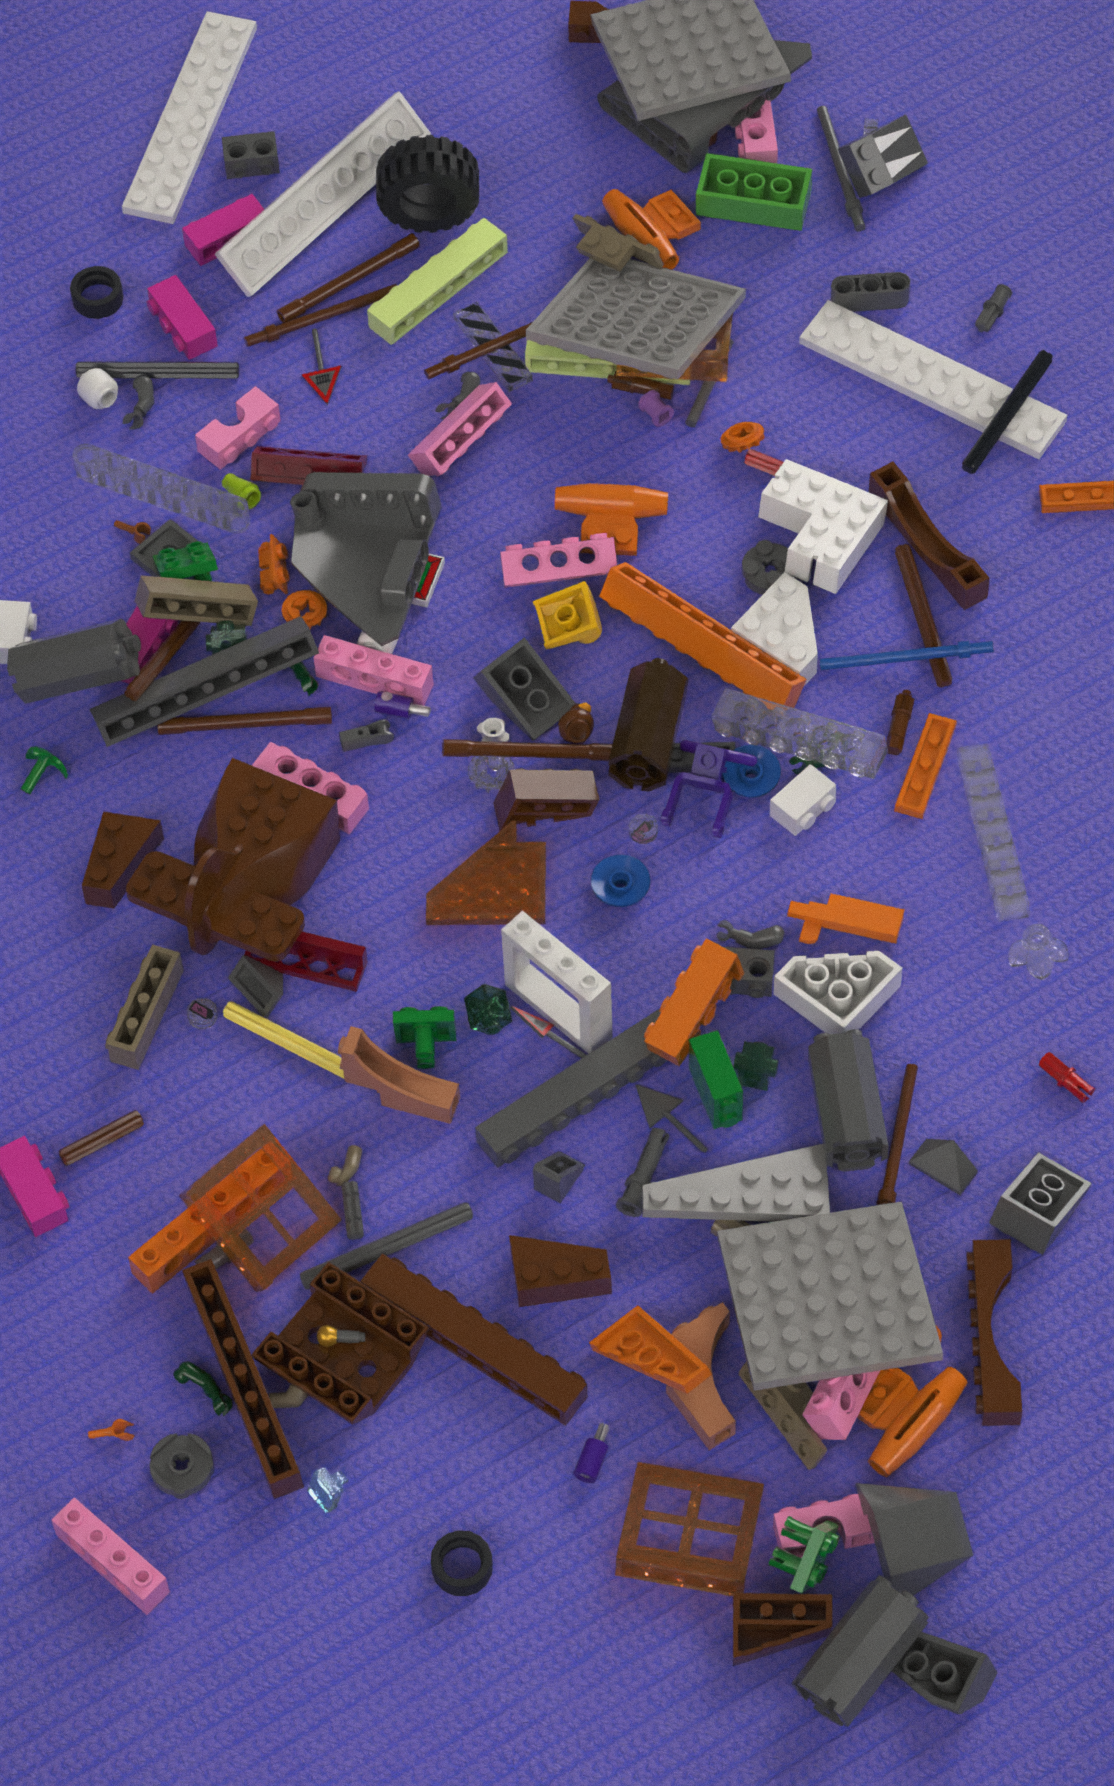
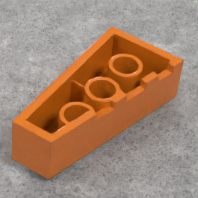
(693, 1001)

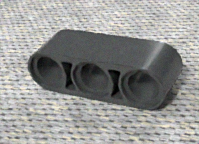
(871, 291)

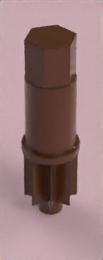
(640, 385)
(900, 718)

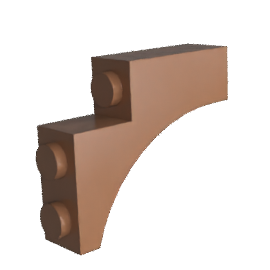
(397, 1083)
(703, 1404)

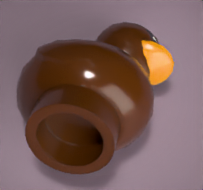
(576, 723)

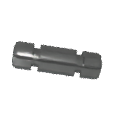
(352, 1210)

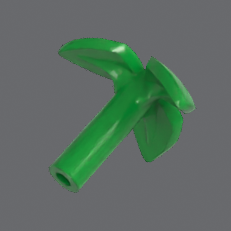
(44, 760)

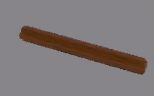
(160, 659)

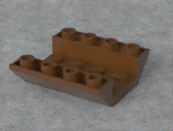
(333, 1371)

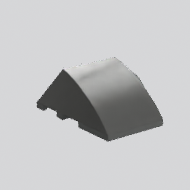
(915, 1533)

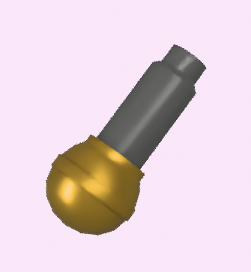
(329, 1336)

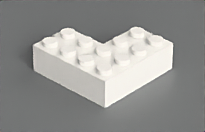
(831, 522)

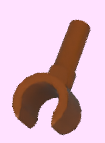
(135, 530)

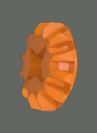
(742, 436)
(298, 601)

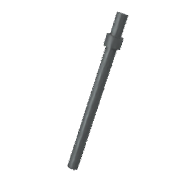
(852, 205)

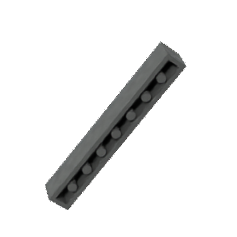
(205, 681)
(568, 1094)

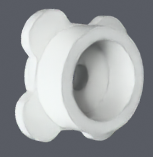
(493, 725)

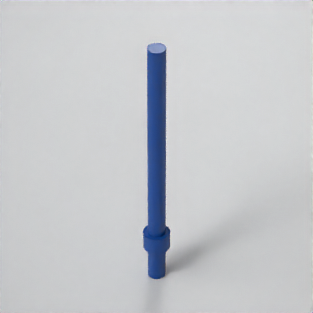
(963, 650)

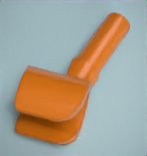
(117, 1430)

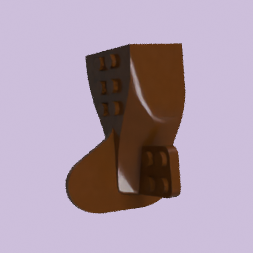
(251, 861)

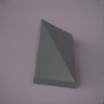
(258, 984)
(945, 1164)

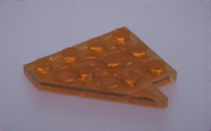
(493, 884)

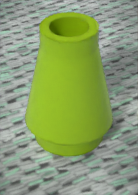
(242, 488)

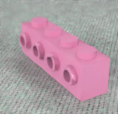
(460, 429)

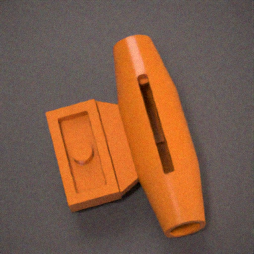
(656, 223)
(611, 510)
(907, 1413)

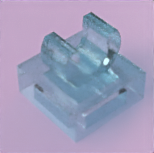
(327, 1488)

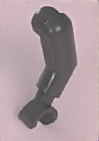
(470, 382)
(145, 391)
(756, 940)

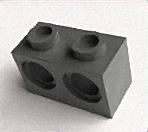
(250, 155)
(754, 962)

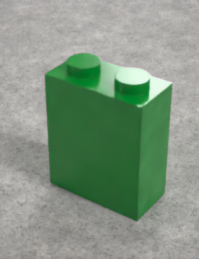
(716, 1080)

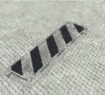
(502, 361)

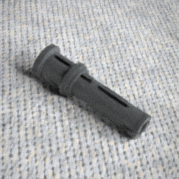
(631, 1201)

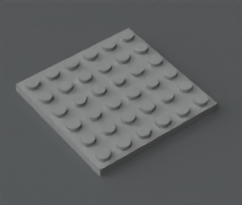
(688, 52)
(636, 316)
(829, 1296)

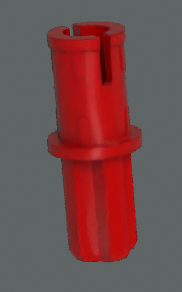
(1066, 1076)

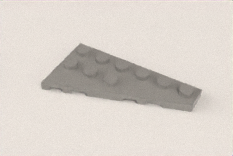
(752, 1190)

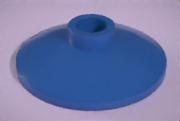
(766, 771)
(616, 871)

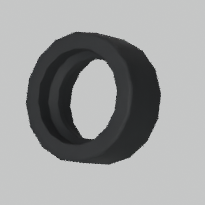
(93, 276)
(462, 1539)

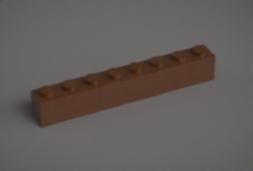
(480, 1342)
(243, 1379)

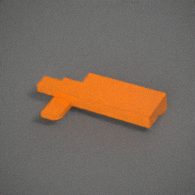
(847, 916)

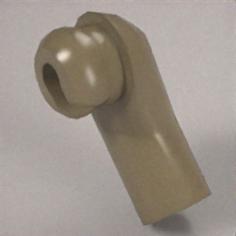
(349, 1168)
(290, 1399)

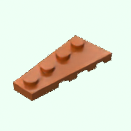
(651, 1350)

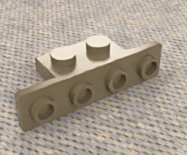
(611, 247)
(785, 1409)

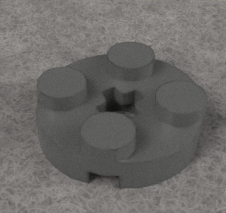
(754, 565)
(181, 1482)

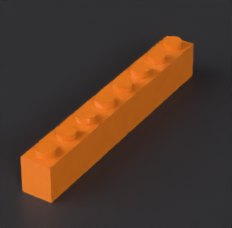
(700, 636)

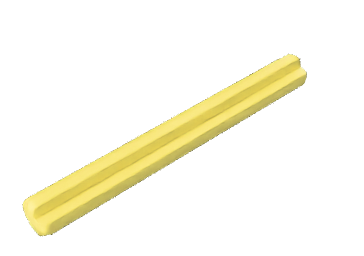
(283, 1037)

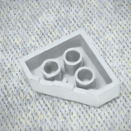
(783, 626)
(838, 989)

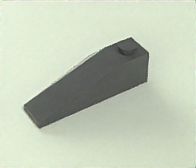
(946, 1673)

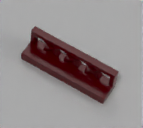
(294, 465)
(327, 950)

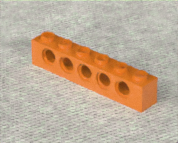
(187, 1238)

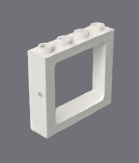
(584, 1023)

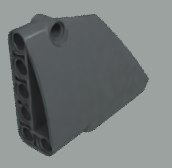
(685, 134)
(365, 543)

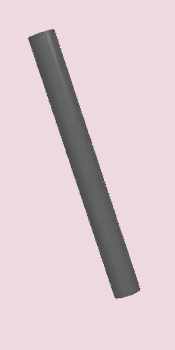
(701, 400)

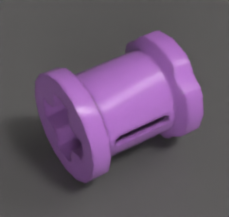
(656, 408)

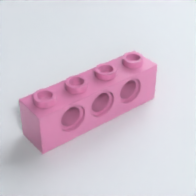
(758, 136)
(516, 575)
(372, 670)
(353, 799)
(837, 1404)
(110, 1556)

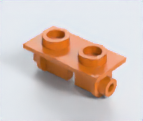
(273, 555)

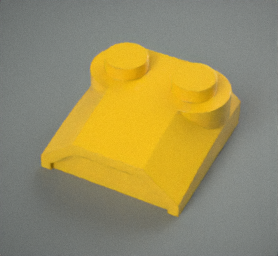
(568, 616)

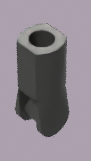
(363, 736)

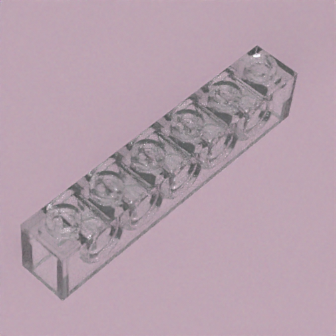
(788, 722)

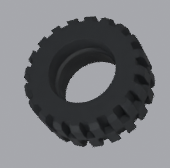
(427, 183)

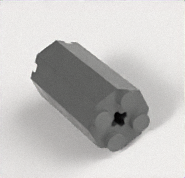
(74, 660)
(847, 1100)
(861, 1651)

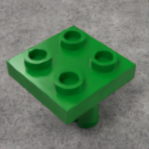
(190, 561)
(424, 1029)
(811, 1567)

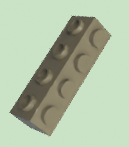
(195, 600)
(144, 1007)

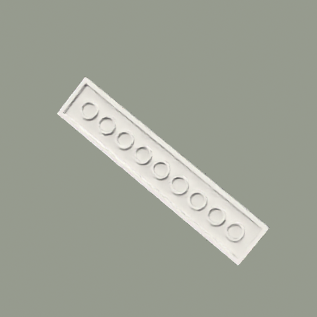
(189, 118)
(317, 197)
(928, 377)

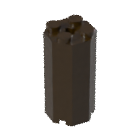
(648, 725)

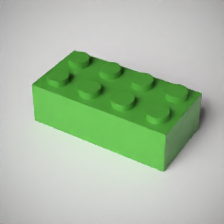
(753, 191)

